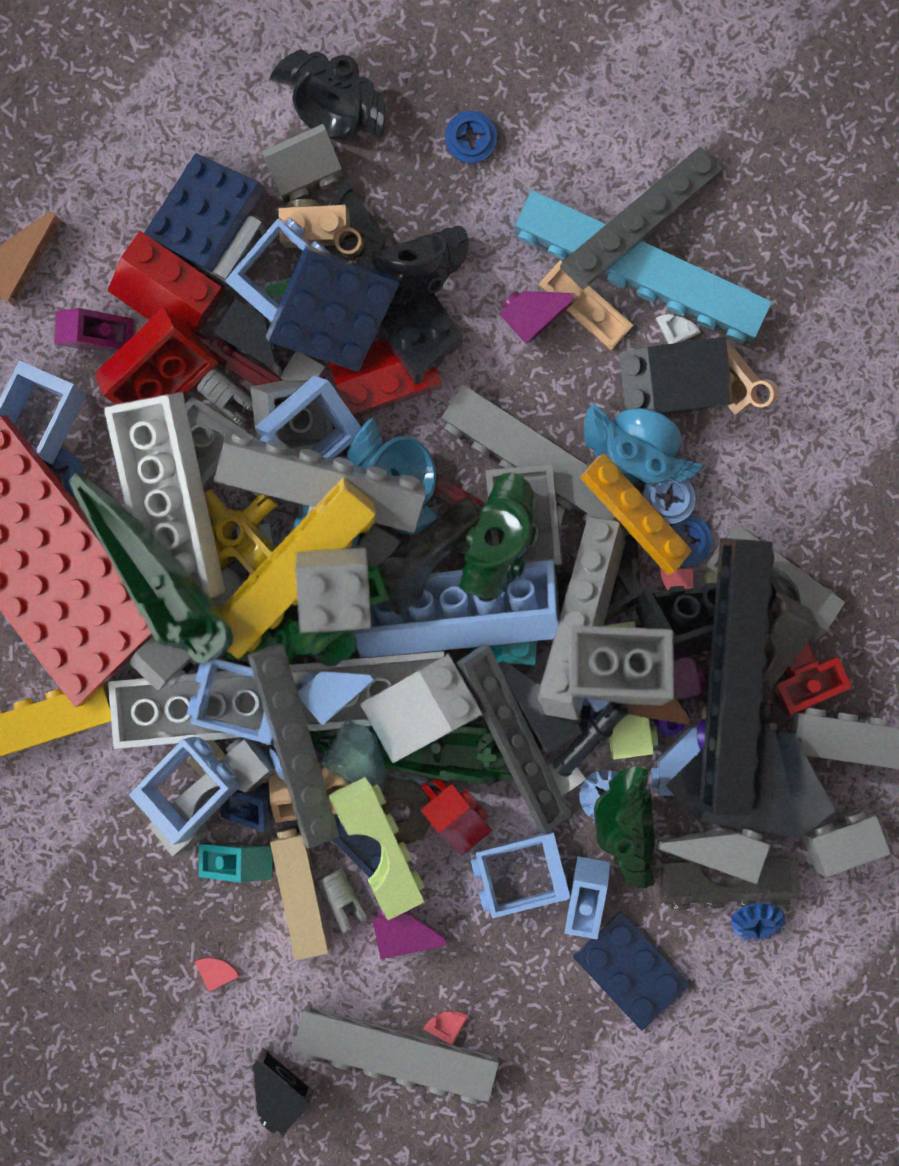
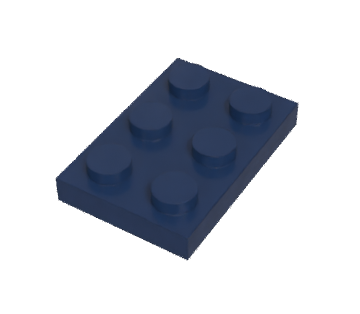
(631, 970)

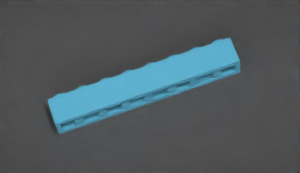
(647, 270)

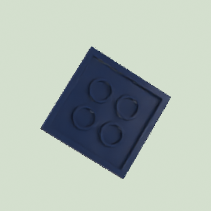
(204, 211)
(332, 309)

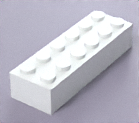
(165, 483)

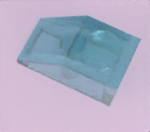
(356, 755)

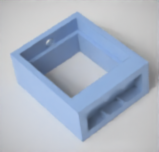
(246, 286)
(17, 393)
(332, 405)
(198, 704)
(161, 811)
(488, 899)

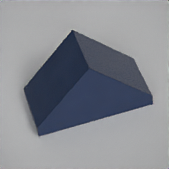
(249, 808)

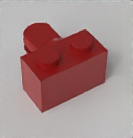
(810, 682)
(456, 816)

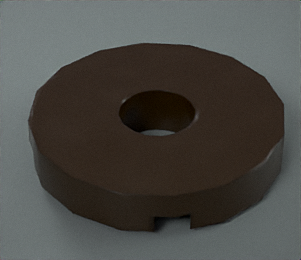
(415, 798)

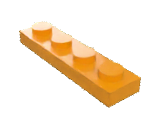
(635, 514)

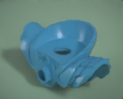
(639, 444)
(397, 457)

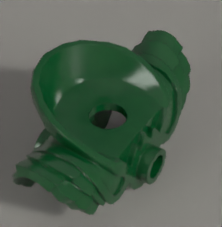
(493, 567)
(324, 646)
(626, 825)

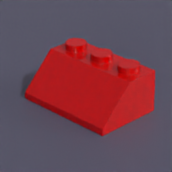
(155, 278)
(155, 362)
(380, 381)

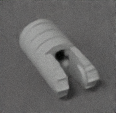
(222, 392)
(339, 892)

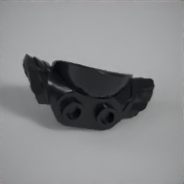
(331, 93)
(436, 258)

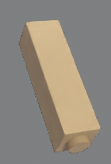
(299, 894)

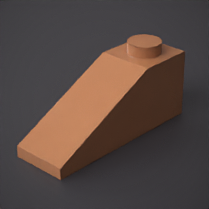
(21, 255)

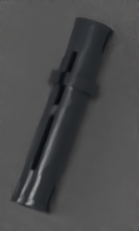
(599, 729)

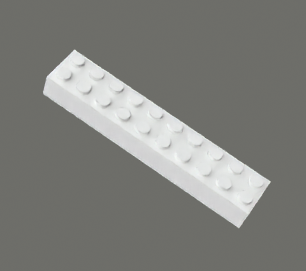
(160, 717)

